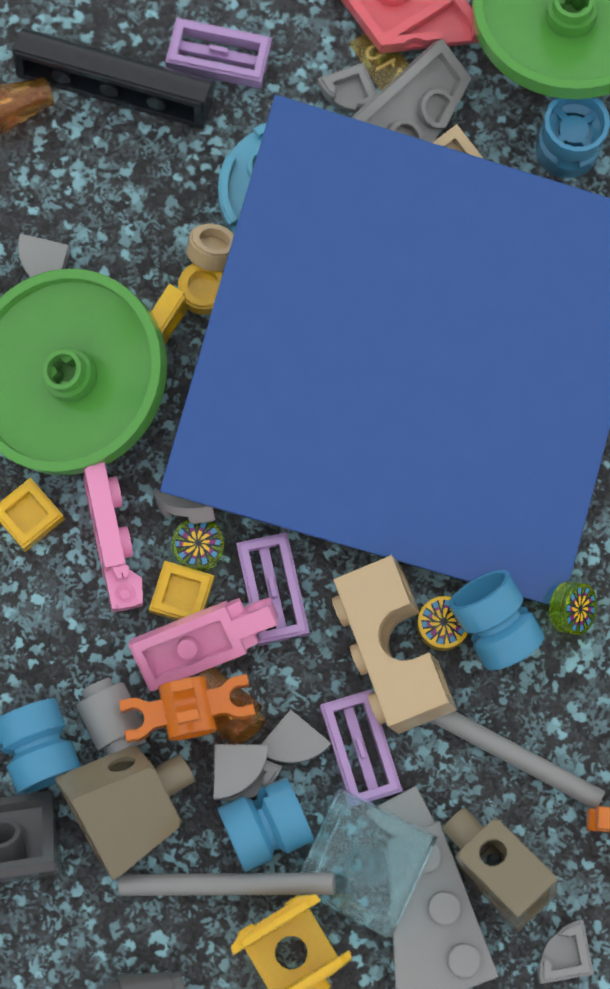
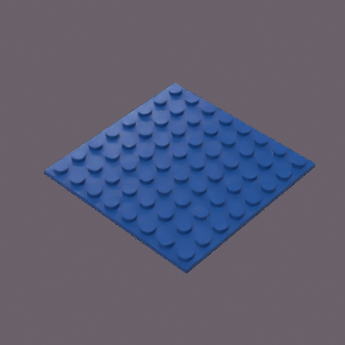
(405, 354)

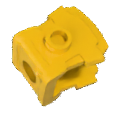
(298, 922)

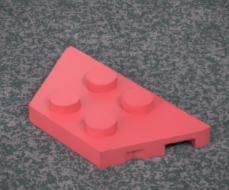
(413, 23)

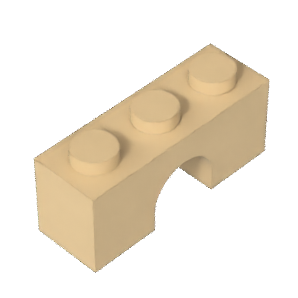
(373, 604)

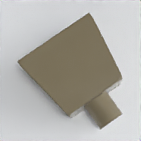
(125, 804)
(517, 885)

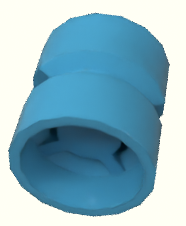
(572, 136)
(499, 625)
(36, 746)
(265, 824)

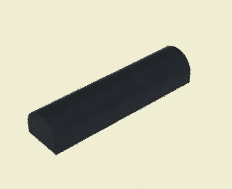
(113, 78)

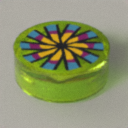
(198, 545)
(573, 607)

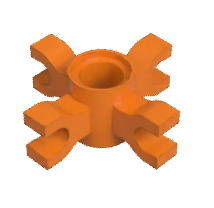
(187, 708)

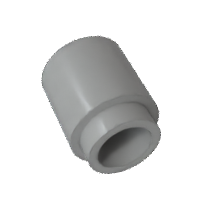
(103, 716)

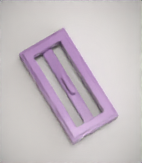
(217, 70)
(263, 544)
(346, 705)

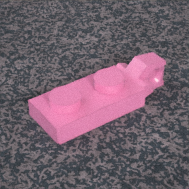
(112, 543)
(201, 640)

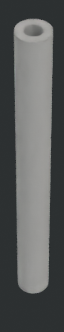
(521, 758)
(227, 884)

